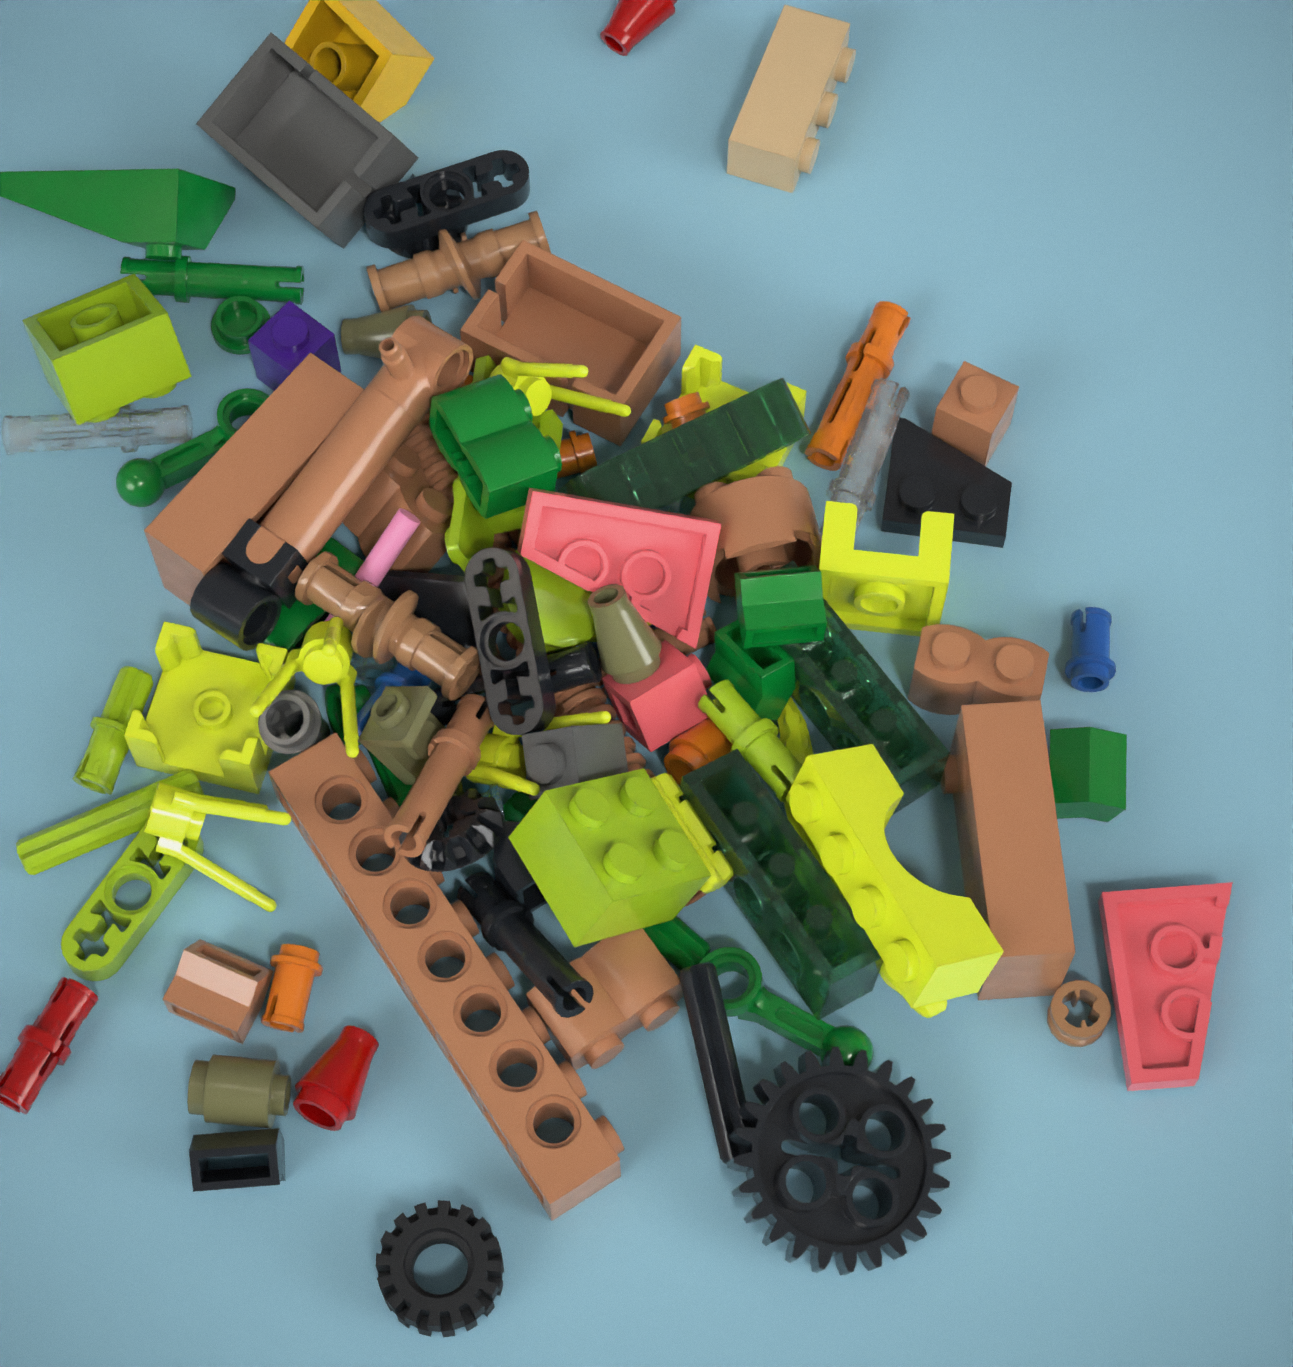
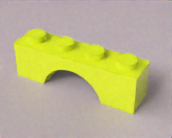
(927, 938)

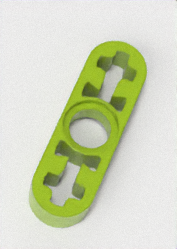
(91, 925)

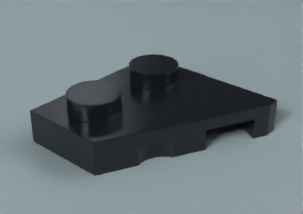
(939, 478)

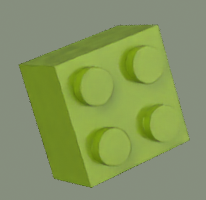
(107, 349)
(609, 856)

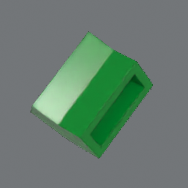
(780, 606)
(758, 674)
(1088, 772)

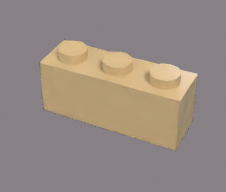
(790, 99)

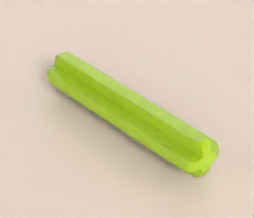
(95, 827)

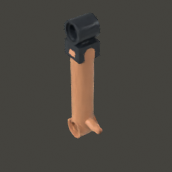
(269, 557)

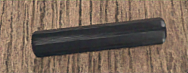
(715, 1054)

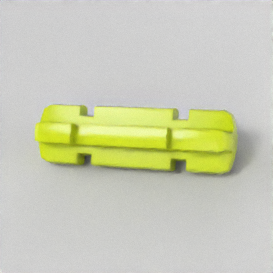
(696, 832)

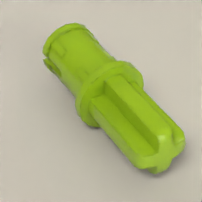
(107, 743)

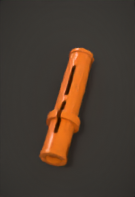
(866, 361)

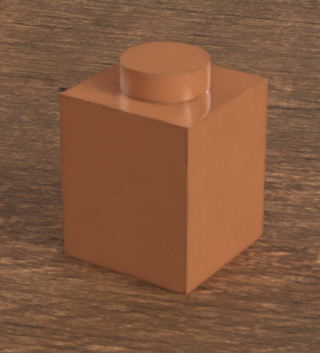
(975, 412)

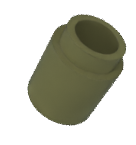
(238, 1091)

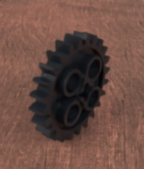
(830, 1221)

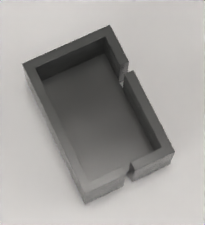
(306, 139)

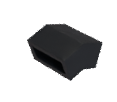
(512, 873)
(233, 1144)

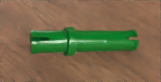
(216, 280)

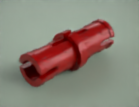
(45, 1044)

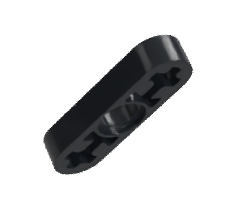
(457, 177)
(520, 592)

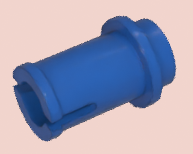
(1090, 650)

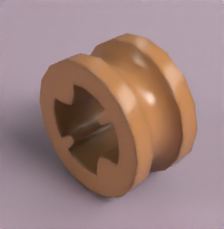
(1099, 1013)

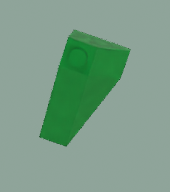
(135, 206)

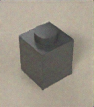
(574, 755)

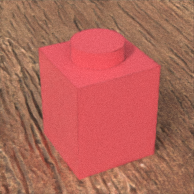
(663, 702)

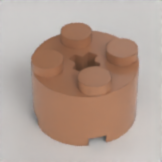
(762, 526)

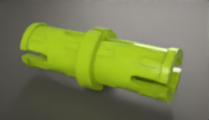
(752, 737)

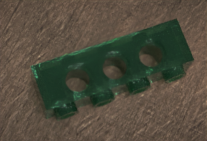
(860, 706)
(783, 887)

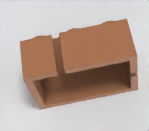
(577, 319)

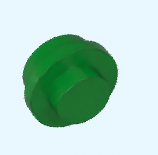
(237, 322)

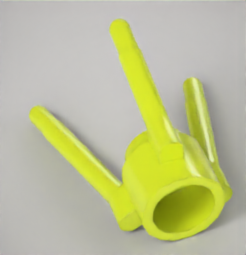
(531, 380)
(324, 660)
(503, 755)
(181, 814)

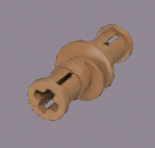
(453, 264)
(388, 627)

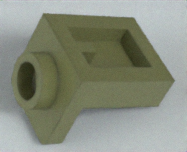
(402, 729)

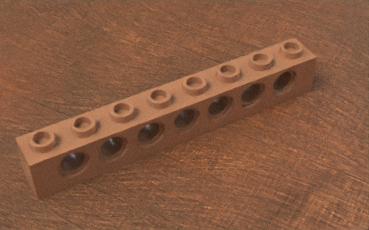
(556, 1172)

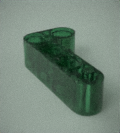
(697, 451)

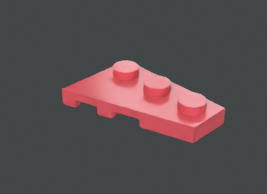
(652, 553)
(1162, 977)

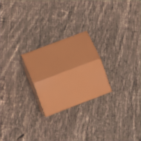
(218, 990)

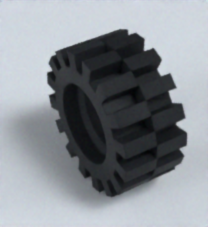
(440, 1311)

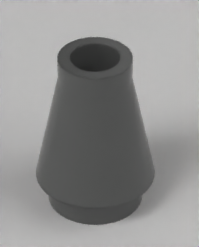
(292, 723)

